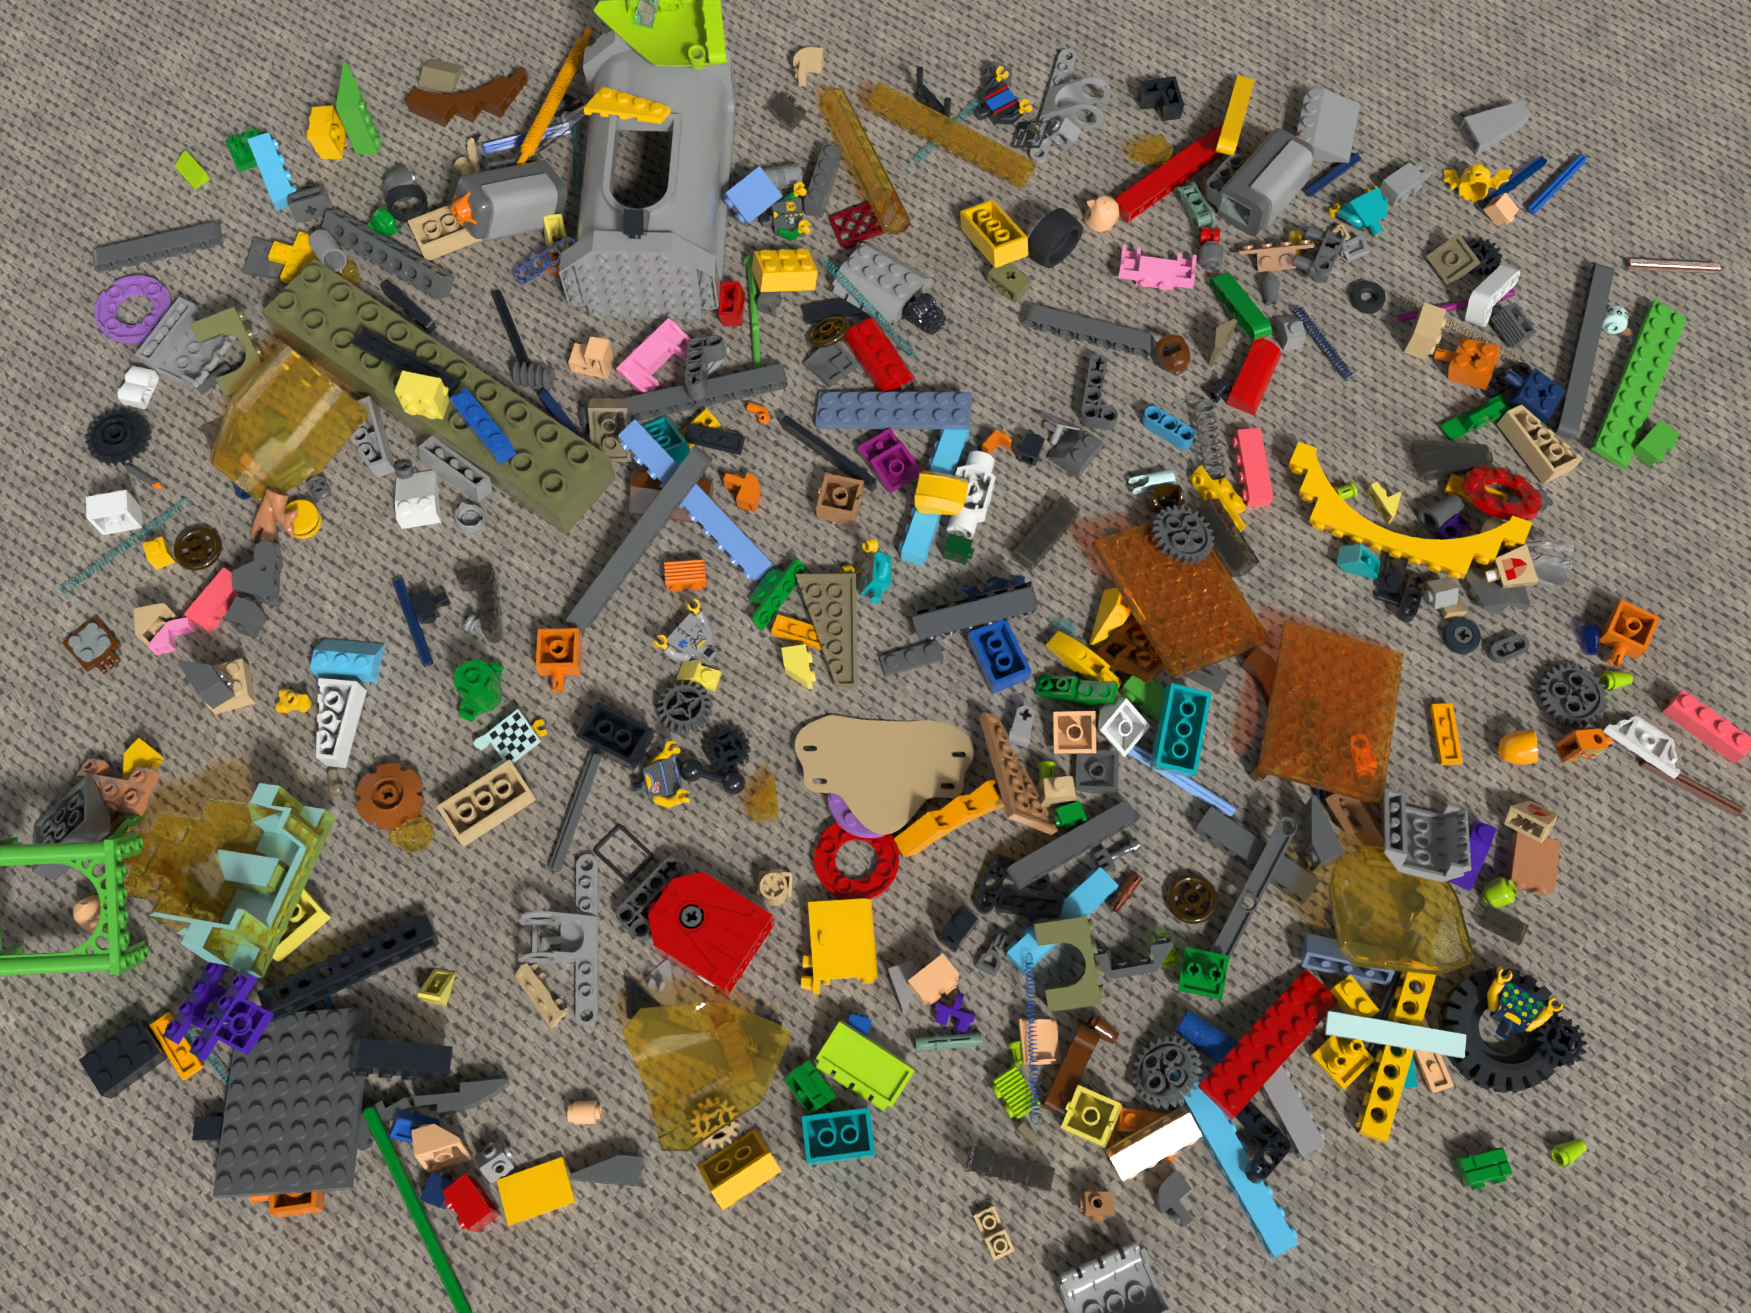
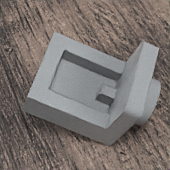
(1355, 248)

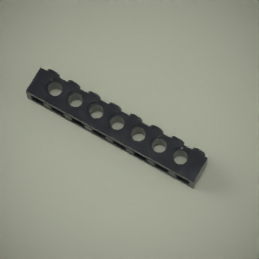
(343, 977)

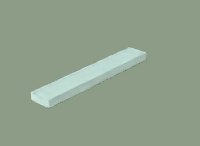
(1395, 1034)

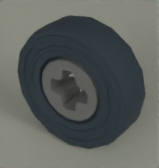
(1453, 640)

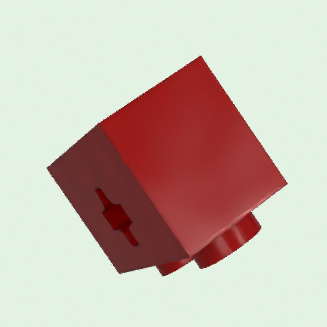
(731, 304)

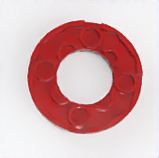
(1474, 487)
(843, 887)

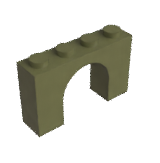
(230, 323)
(1085, 989)

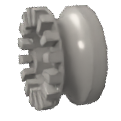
(472, 625)

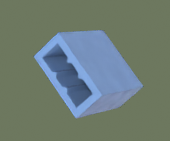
(752, 196)

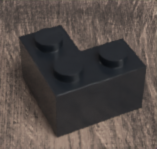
(1162, 94)

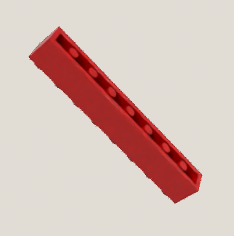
(1169, 175)

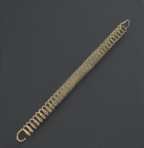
(1467, 332)

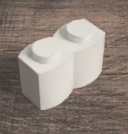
(138, 387)

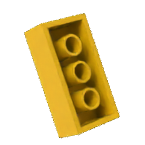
(994, 233)

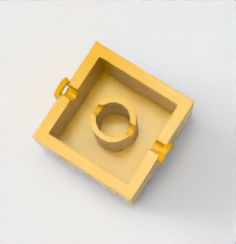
(326, 132)

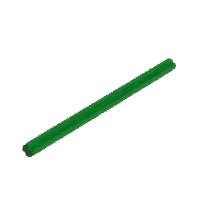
(416, 1211)

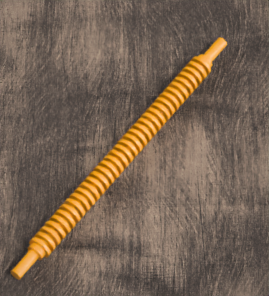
(554, 98)

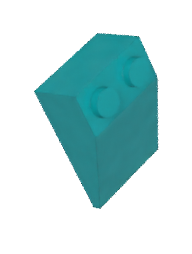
(668, 438)

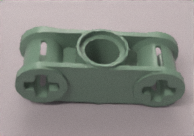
(1194, 205)

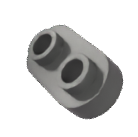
(1507, 648)

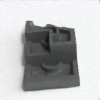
(1492, 595)

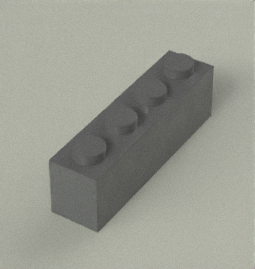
(822, 180)

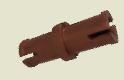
(1125, 892)

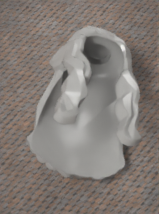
(1548, 568)

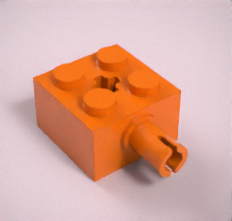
(1471, 362)
(1628, 631)
(559, 655)
(293, 1204)

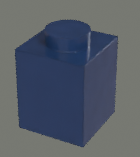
(433, 1191)

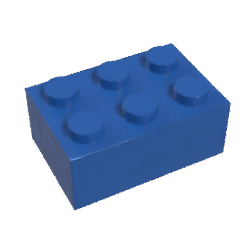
(999, 656)

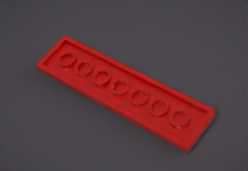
(1268, 1044)

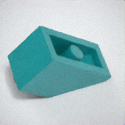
(1359, 561)

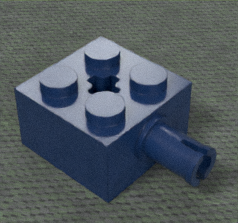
(1534, 392)

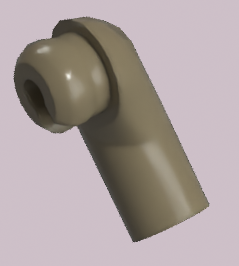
(334, 786)

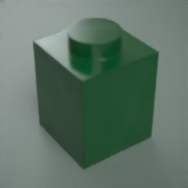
(958, 549)

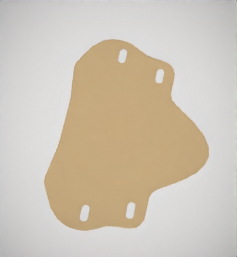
(883, 765)

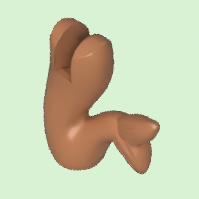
(273, 508)

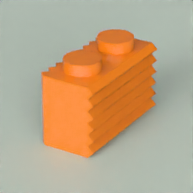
(685, 575)

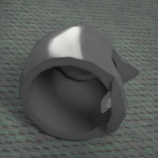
(399, 177)

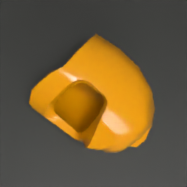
(1519, 747)

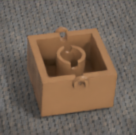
(839, 499)

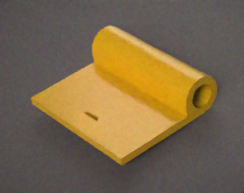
(847, 937)

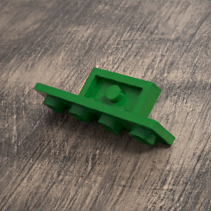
(1475, 418)
(773, 592)

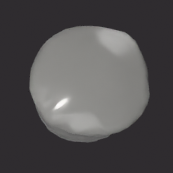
(469, 518)

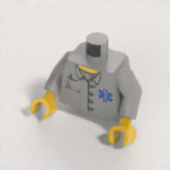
(690, 638)

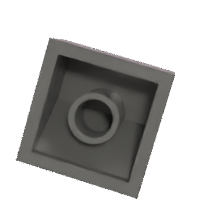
(1075, 451)
(208, 683)

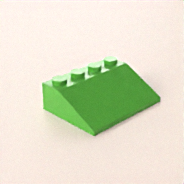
(355, 115)

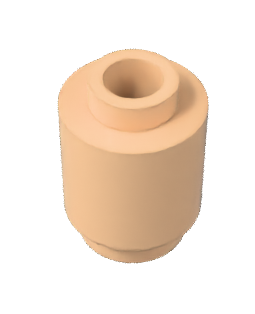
(584, 1112)

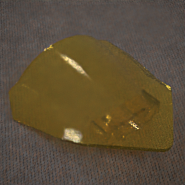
(702, 1066)

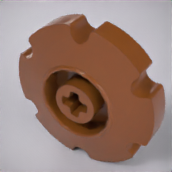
(389, 811)

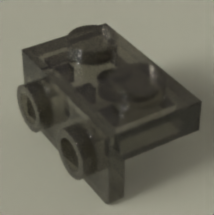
(787, 110)

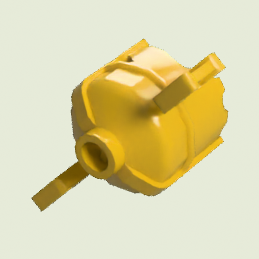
(1475, 181)

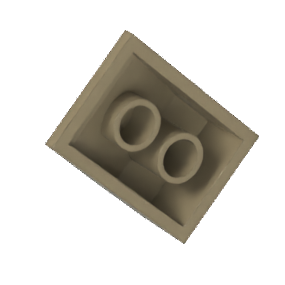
(606, 421)

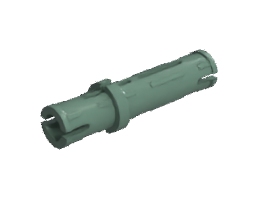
(948, 1041)

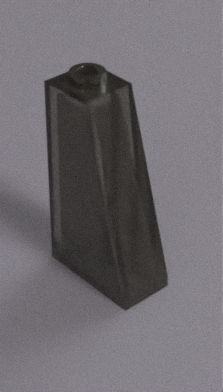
(1440, 459)

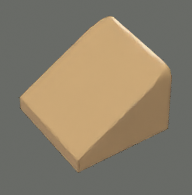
(1453, 611)

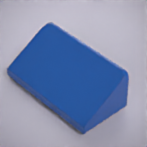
(405, 1122)

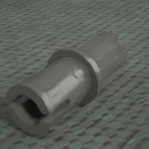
(211, 380)

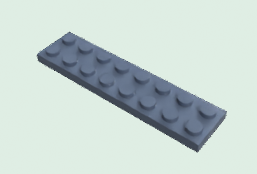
(894, 410)

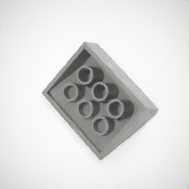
(1328, 124)

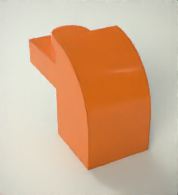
(748, 488)

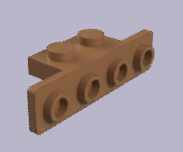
(1276, 257)
(1354, 819)

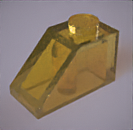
(1152, 152)
(764, 802)

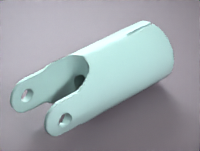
(1152, 480)

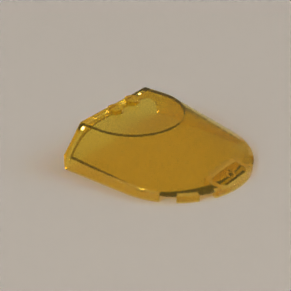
(1396, 917)

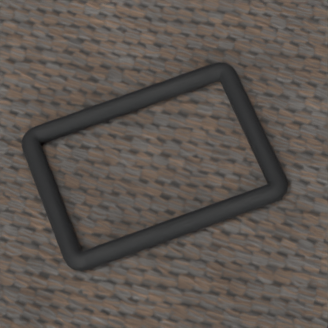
(609, 864)

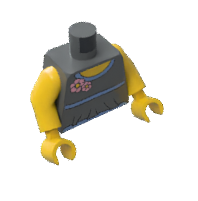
(663, 779)

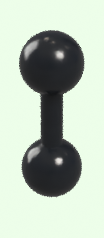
(732, 782)

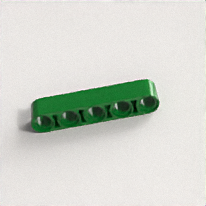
(1240, 306)

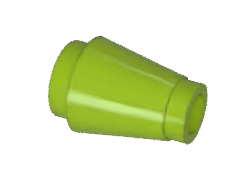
(1615, 679)
(1566, 1153)

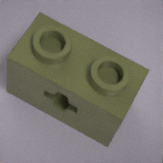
(1009, 281)

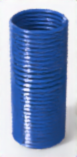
(1217, 1043)

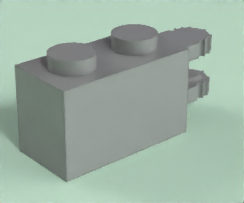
(1403, 182)

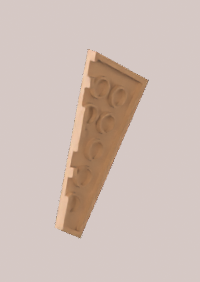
(1014, 782)

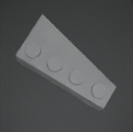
(373, 441)

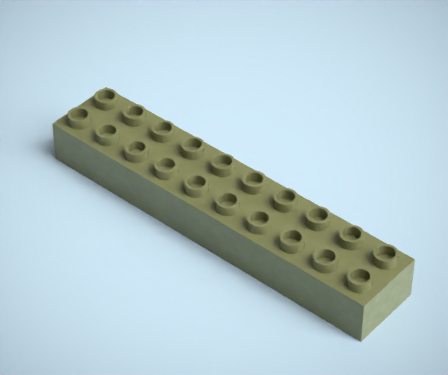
(553, 467)

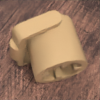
(774, 886)

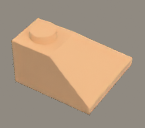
(438, 1148)

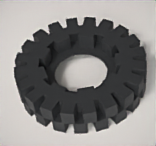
(1489, 1068)

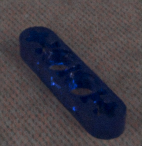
(544, 257)

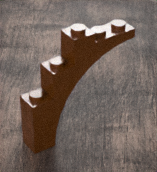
(1261, 670)

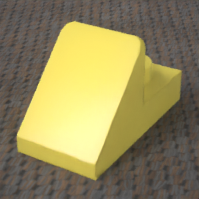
(1385, 505)
(695, 672)

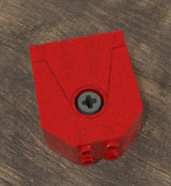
(708, 929)

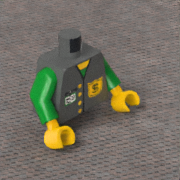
(788, 215)

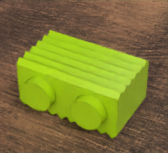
(1014, 1093)

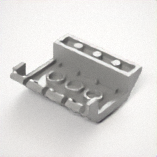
(881, 280)
(175, 350)
(1426, 841)
(1115, 1285)

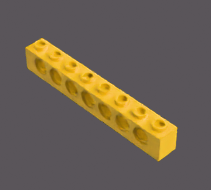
(1381, 1129)

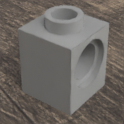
(1064, 133)

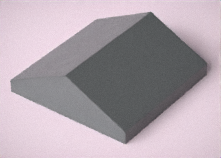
(1097, 772)

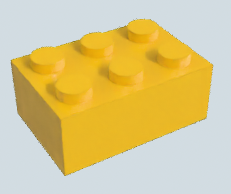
(784, 270)

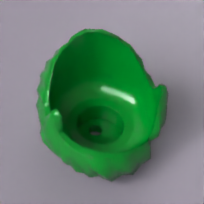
(383, 222)

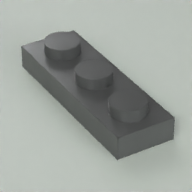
(911, 658)

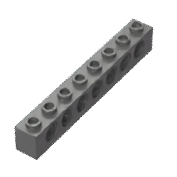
(388, 254)

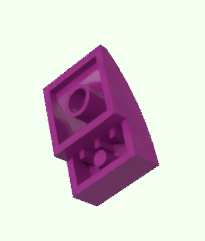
(889, 461)

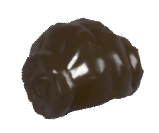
(1163, 496)

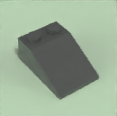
(1319, 840)

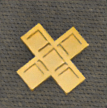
(293, 257)

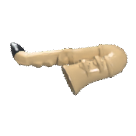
(462, 164)

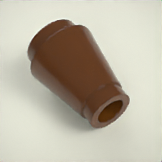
(1101, 1026)

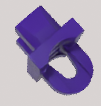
(964, 1016)

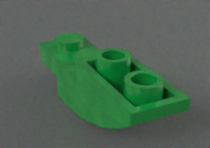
(1075, 691)

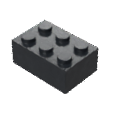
(615, 736)
(123, 1058)

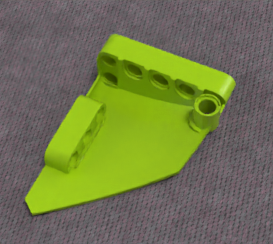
(678, 34)

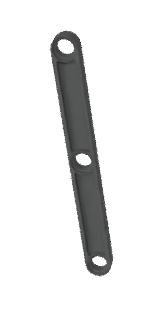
(1254, 888)

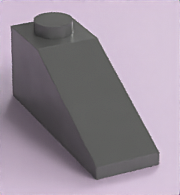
(618, 1170)

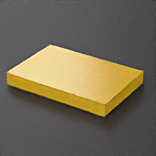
(535, 1191)

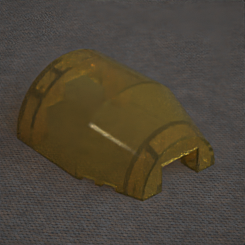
(283, 425)

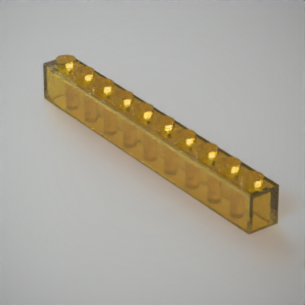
(951, 135)
(864, 161)

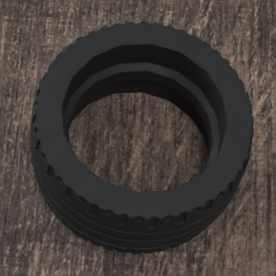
(1054, 237)

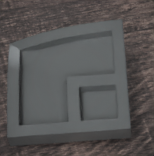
(259, 263)
(831, 364)

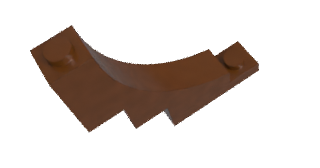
(492, 98)

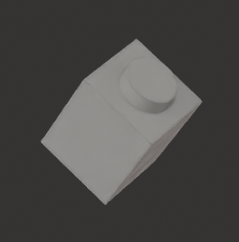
(1441, 593)

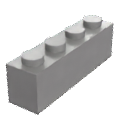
(455, 469)
(1291, 1113)

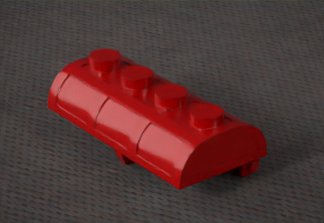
(877, 356)

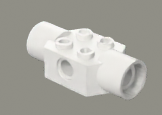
(979, 493)

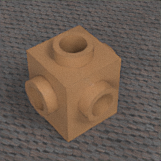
(1104, 1200)

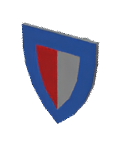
(1055, 425)

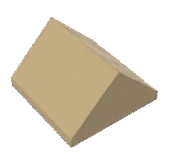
(150, 620)

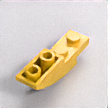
(1080, 658)

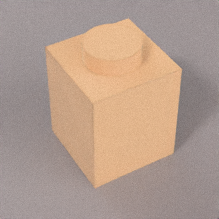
(1501, 209)

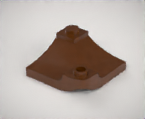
(1132, 653)

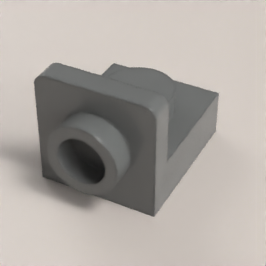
(990, 73)

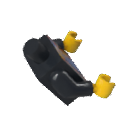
(1000, 103)

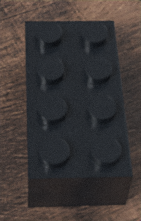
(400, 1059)

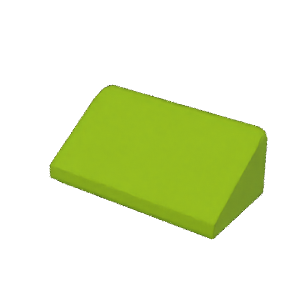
(191, 170)

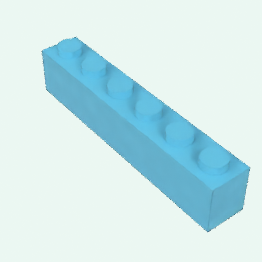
(1082, 900)

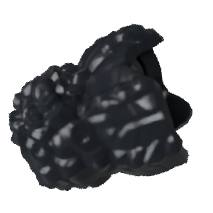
(926, 314)

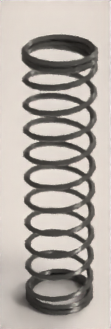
(1207, 410)

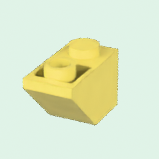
(796, 664)

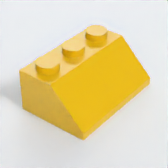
(739, 1169)

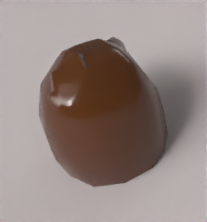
(1175, 359)

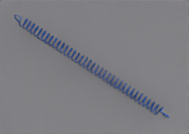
(1032, 1040)

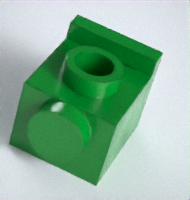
(1069, 816)

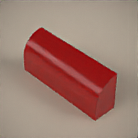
(1255, 376)

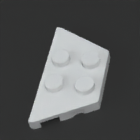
(1646, 742)

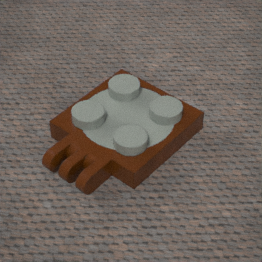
(93, 646)

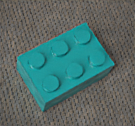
(838, 1136)

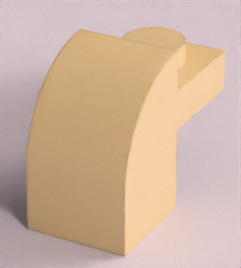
(807, 60)

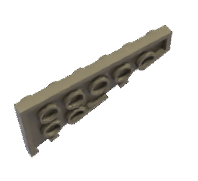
(834, 617)

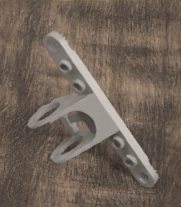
(1062, 102)
(578, 939)

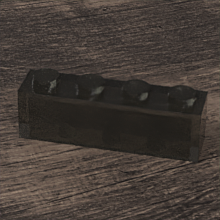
(1045, 534)
(1228, 540)

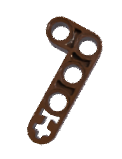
(1071, 1070)

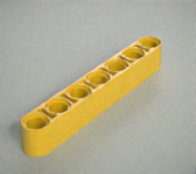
(1235, 115)

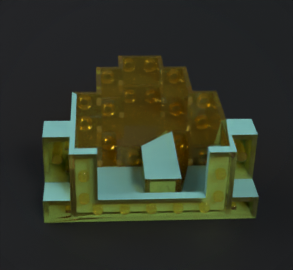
(230, 873)

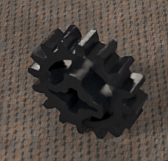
(1485, 253)
(730, 741)
(1564, 1051)

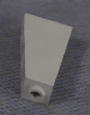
(1493, 125)

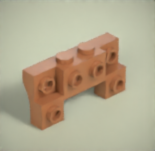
(121, 795)

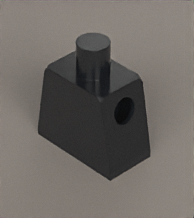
(958, 928)

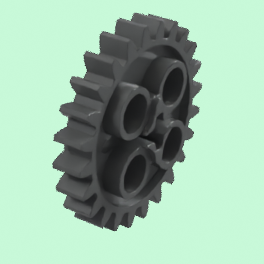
(1182, 535)
(1558, 704)
(1183, 1066)

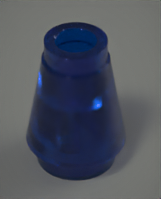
(1590, 638)

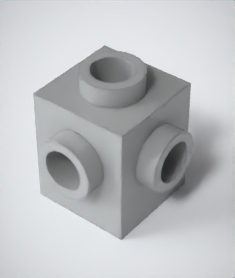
(495, 1161)

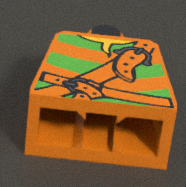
(1590, 743)

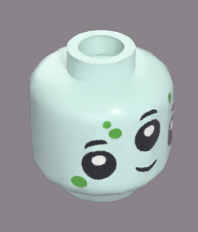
(1615, 320)

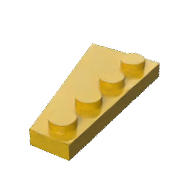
(626, 106)

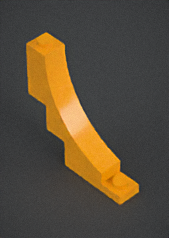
(955, 814)

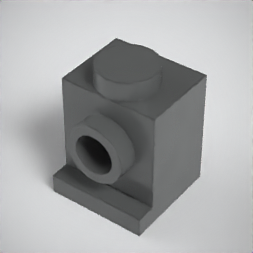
(768, 302)

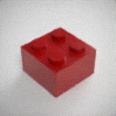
(470, 1203)

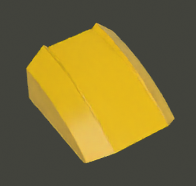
(940, 493)

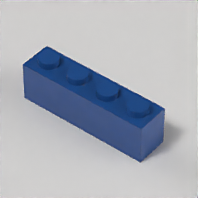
(482, 426)

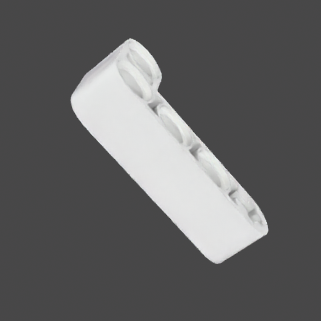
(1489, 293)

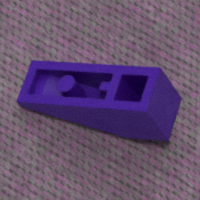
(1480, 840)

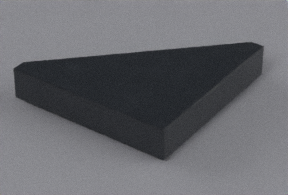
(567, 104)
(637, 998)

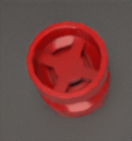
(1209, 235)

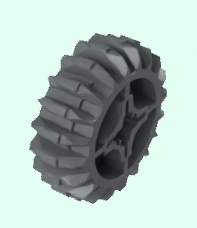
(702, 699)

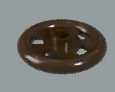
(828, 330)
(205, 561)
(1179, 910)

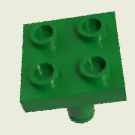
(241, 150)
(1203, 973)

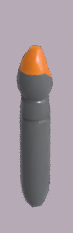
(144, 477)

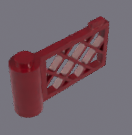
(856, 236)

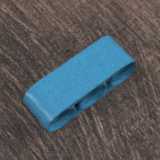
(1173, 435)

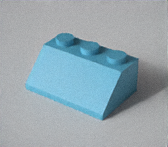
(347, 660)

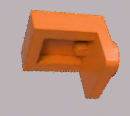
(997, 438)

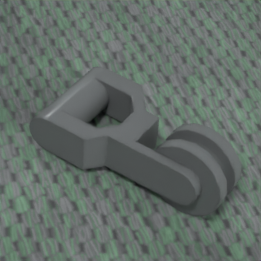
(998, 940)

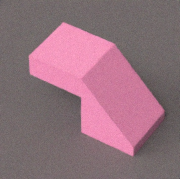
(165, 638)

